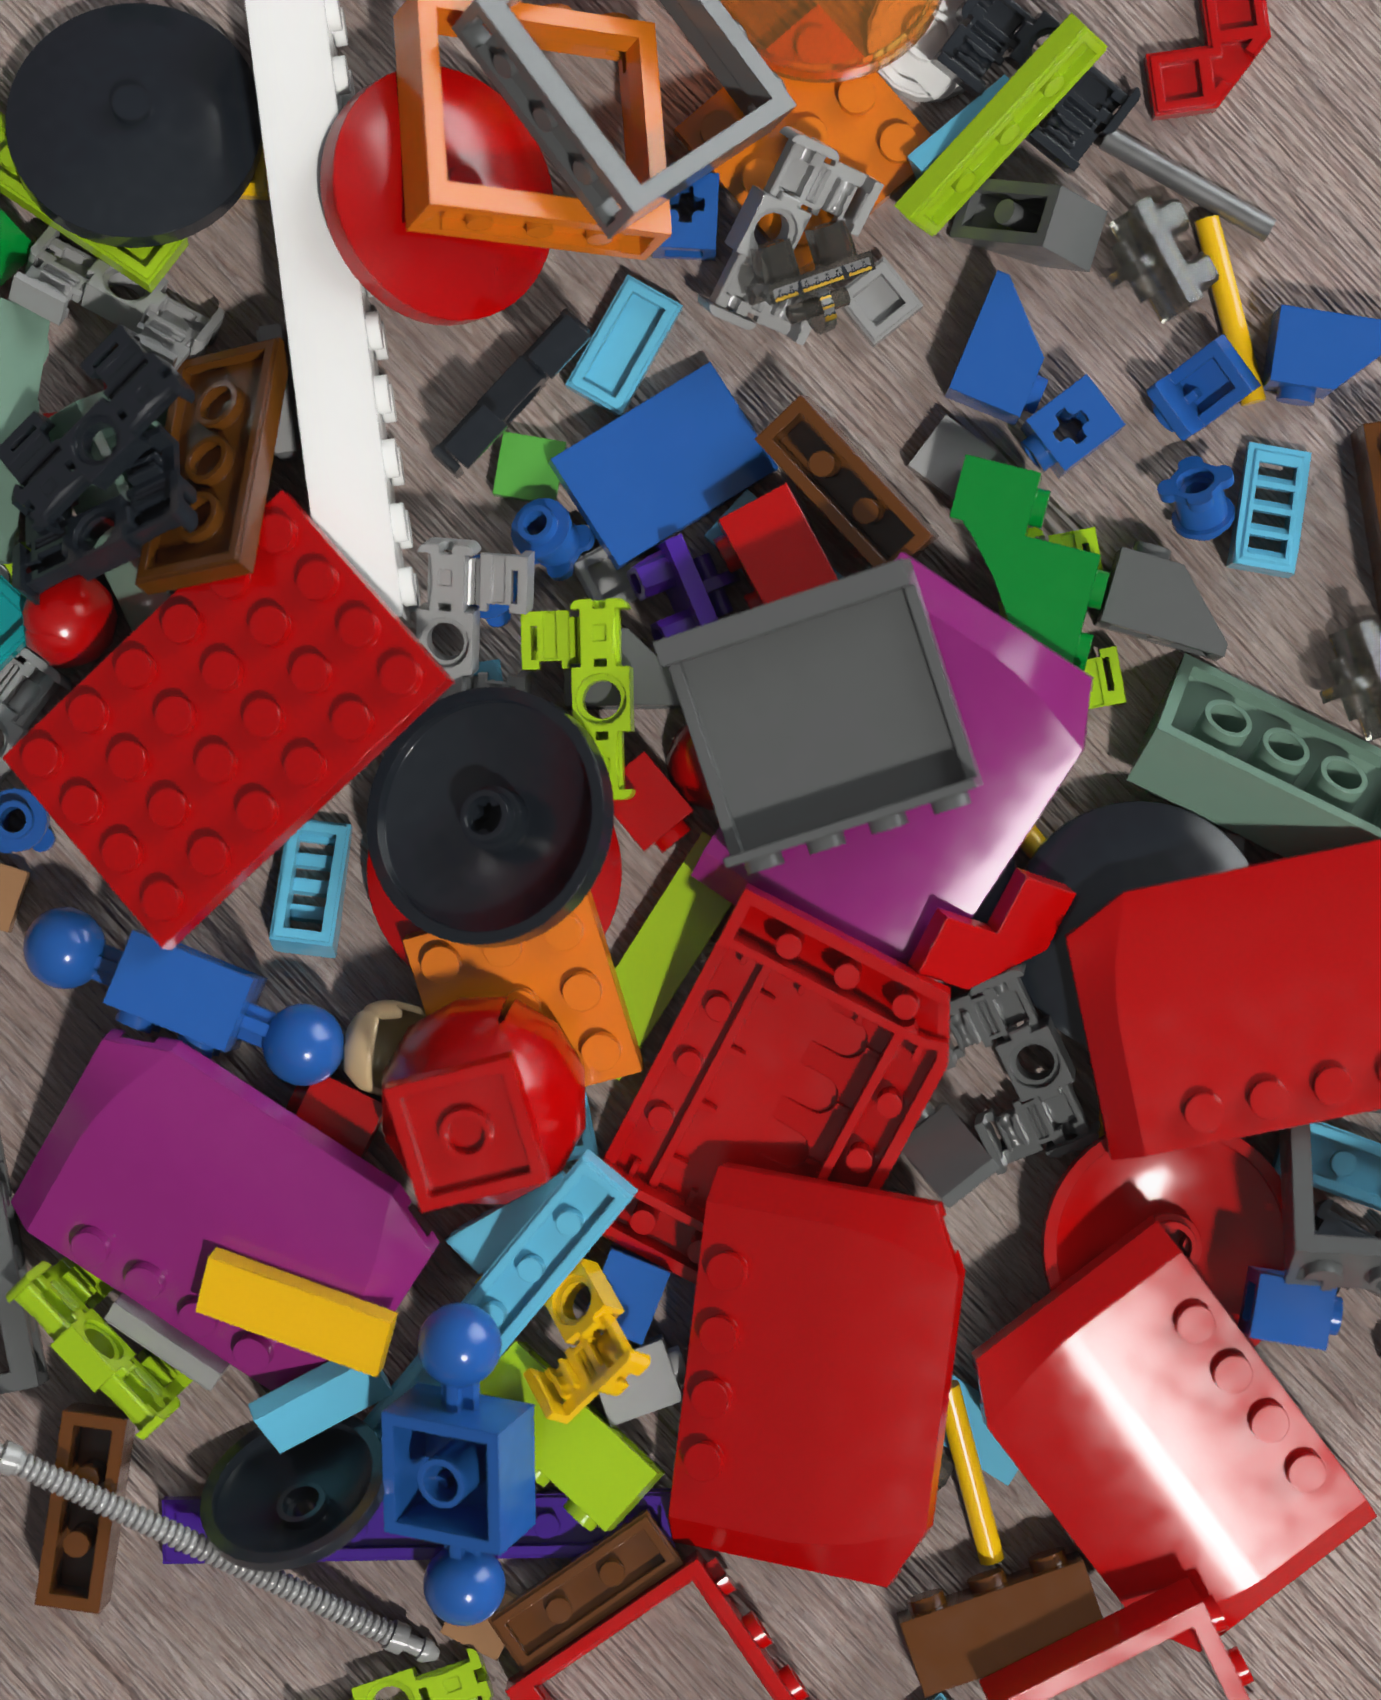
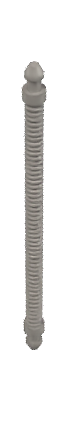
(392, 1635)

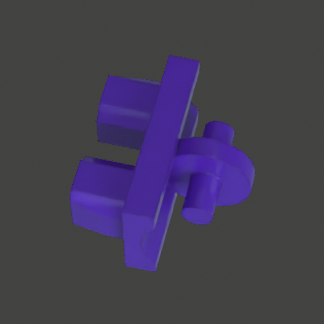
(690, 584)

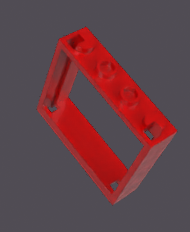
(715, 1587)
(1121, 1638)

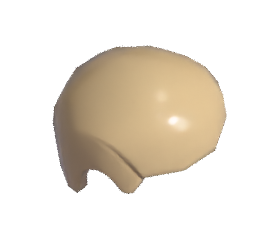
(373, 1039)

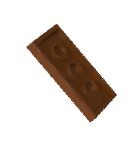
(228, 458)

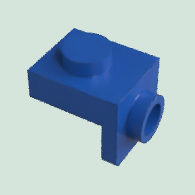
(1202, 389)

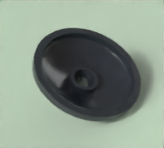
(293, 1505)

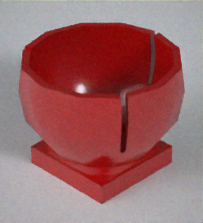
(482, 1103)

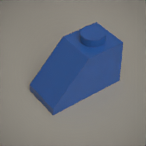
(1316, 352)
(1000, 358)

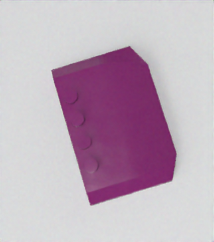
(1026, 730)
(181, 1158)

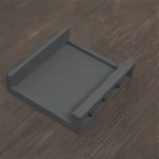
(822, 715)

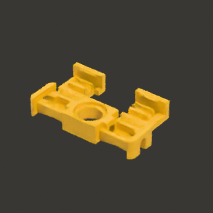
(597, 1360)

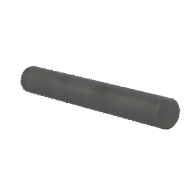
(1188, 184)

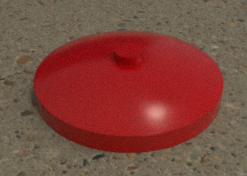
(364, 206)
(1210, 1199)

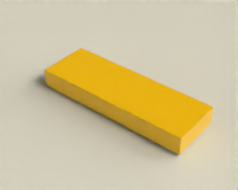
(296, 1311)

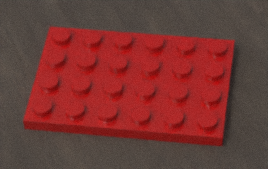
(227, 724)

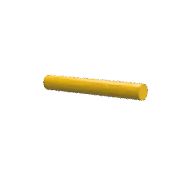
(1228, 299)
(972, 1480)

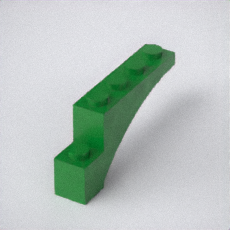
(1039, 581)

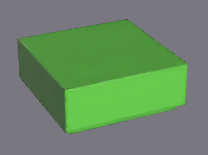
(524, 468)

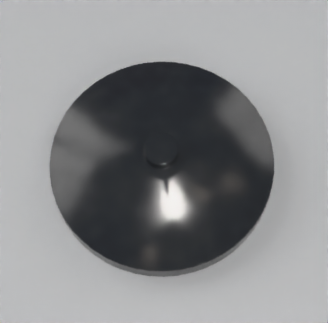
(134, 125)
(490, 817)
(1098, 858)

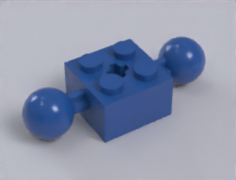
(185, 992)
(459, 1465)

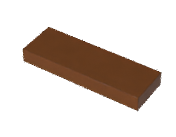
(585, 1590)

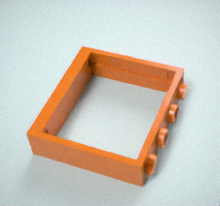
(515, 215)

